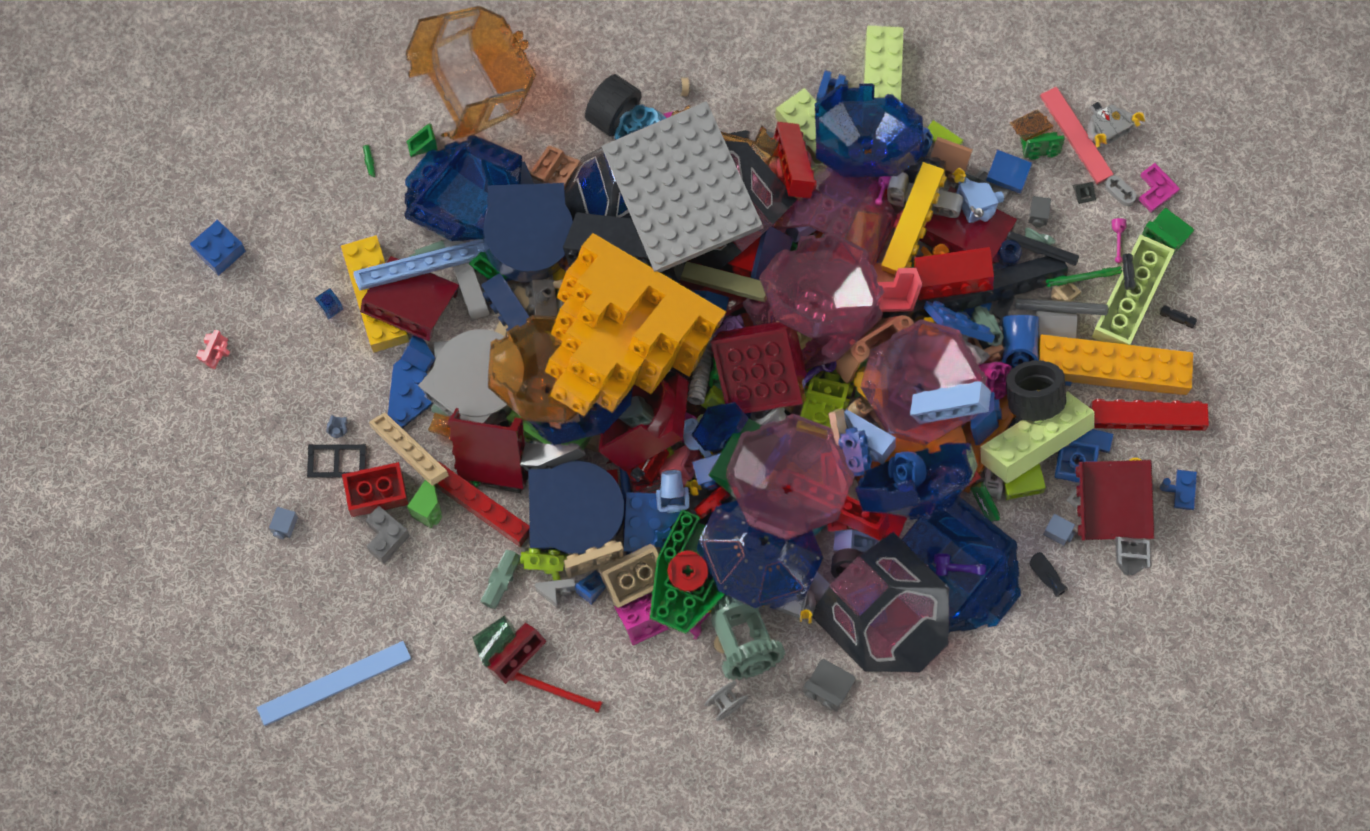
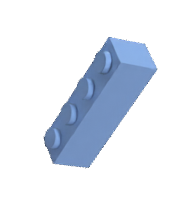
(950, 402)

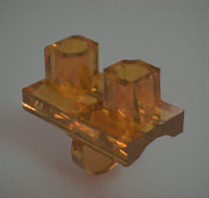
(440, 425)

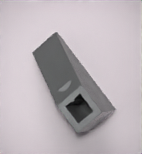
(547, 456)

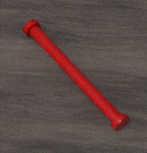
(558, 691)

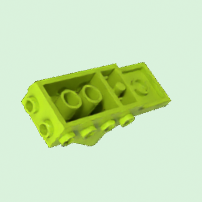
(825, 394)

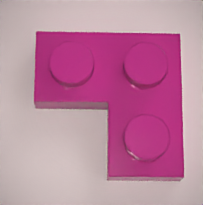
(1161, 188)

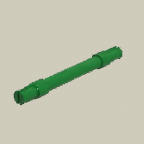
(1063, 280)

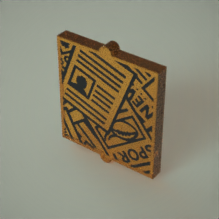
(1031, 125)

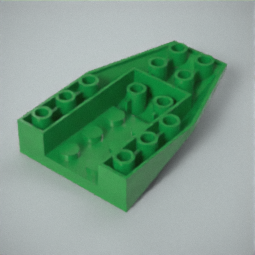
(669, 604)

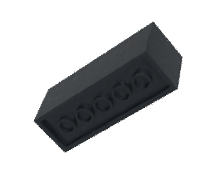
(615, 230)

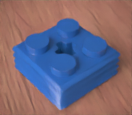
(1065, 463)

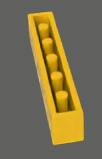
(914, 218)

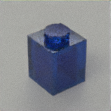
(329, 303)

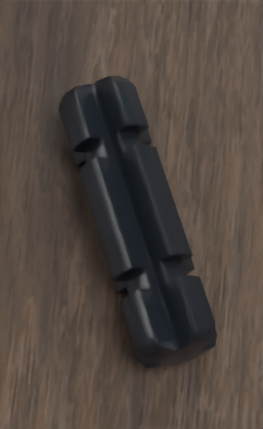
(1128, 271)
(1178, 316)

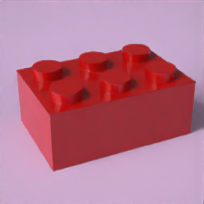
(375, 487)

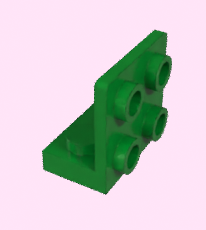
(1042, 145)
(1168, 230)

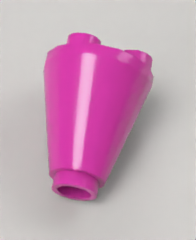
(996, 377)

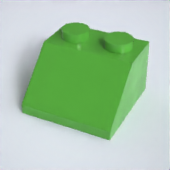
(425, 505)

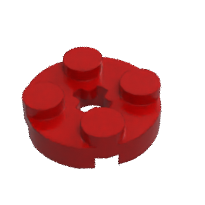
(711, 502)
(679, 563)

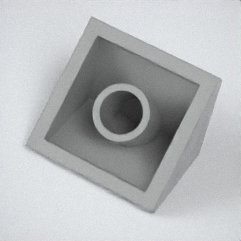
(1057, 323)

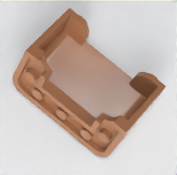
(859, 352)

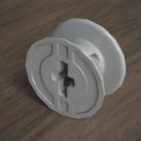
(722, 694)

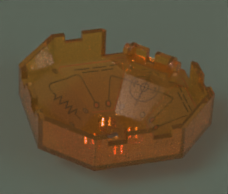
(519, 372)

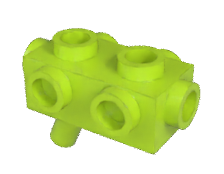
(550, 561)

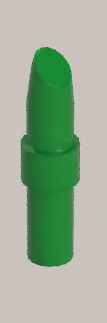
(369, 161)

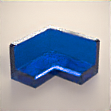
(718, 423)

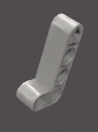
(900, 189)

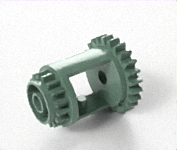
(752, 657)

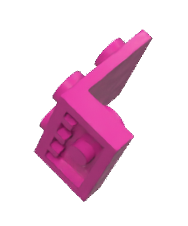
(636, 619)

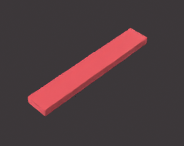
(1076, 135)

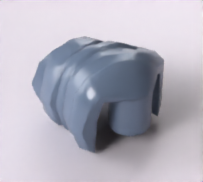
(337, 426)

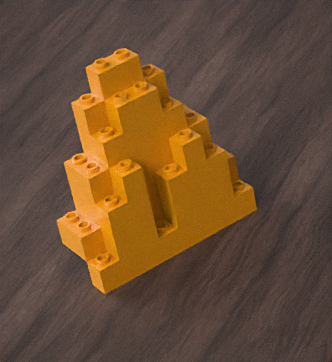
(623, 328)

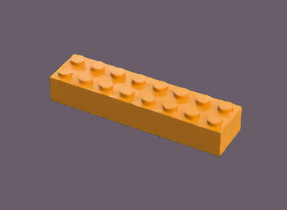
(1119, 364)

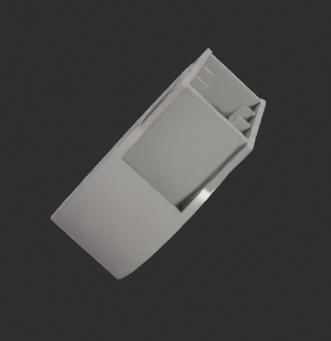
(462, 379)

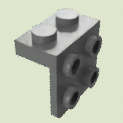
(828, 685)

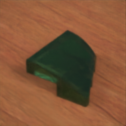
(494, 639)

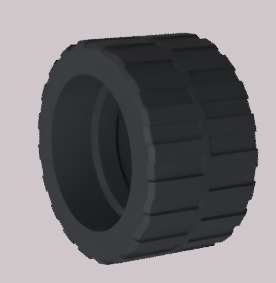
(610, 102)
(1033, 404)

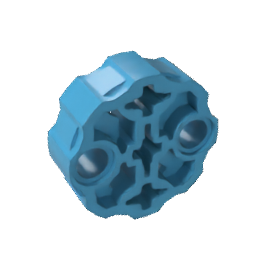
(636, 118)

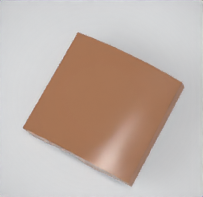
(549, 164)

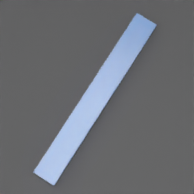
(418, 264)
(333, 683)

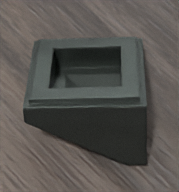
(1084, 190)

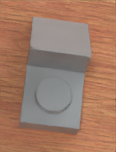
(550, 588)

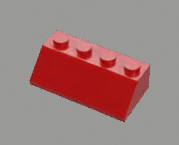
(955, 273)

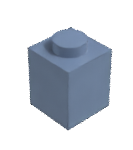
(283, 523)
(1059, 530)

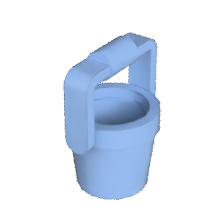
(689, 426)
(672, 488)

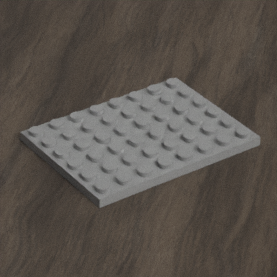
(681, 187)

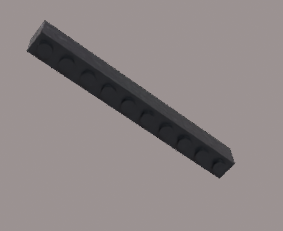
(1007, 283)

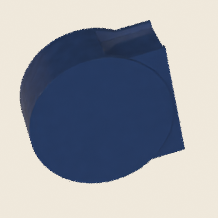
(526, 230)
(574, 507)

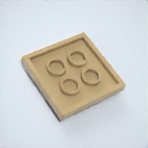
(593, 559)

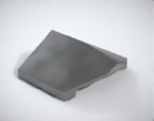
(1132, 554)

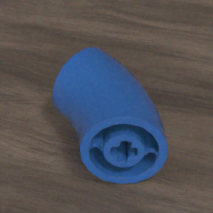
(1020, 339)

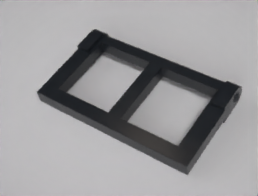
(336, 447)

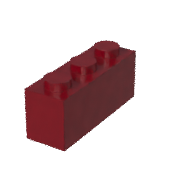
(516, 653)

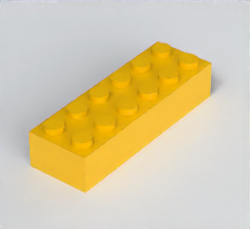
(362, 255)

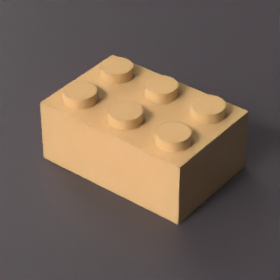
(630, 575)

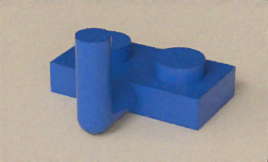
(1183, 489)

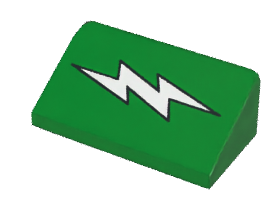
(985, 501)

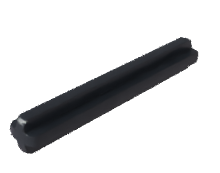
(1044, 248)

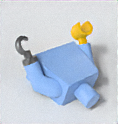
(979, 198)

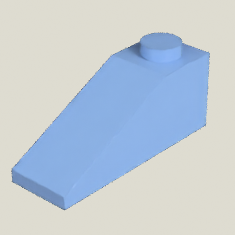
(879, 442)

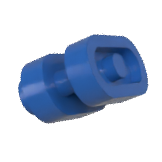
(827, 80)

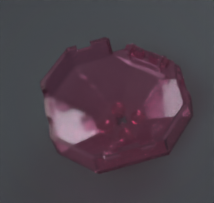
(823, 273)
(916, 355)
(795, 455)

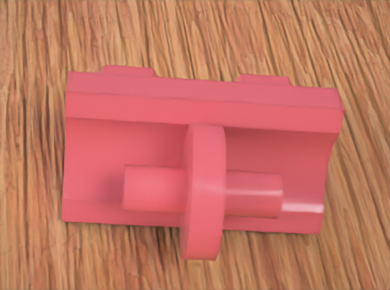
(215, 349)

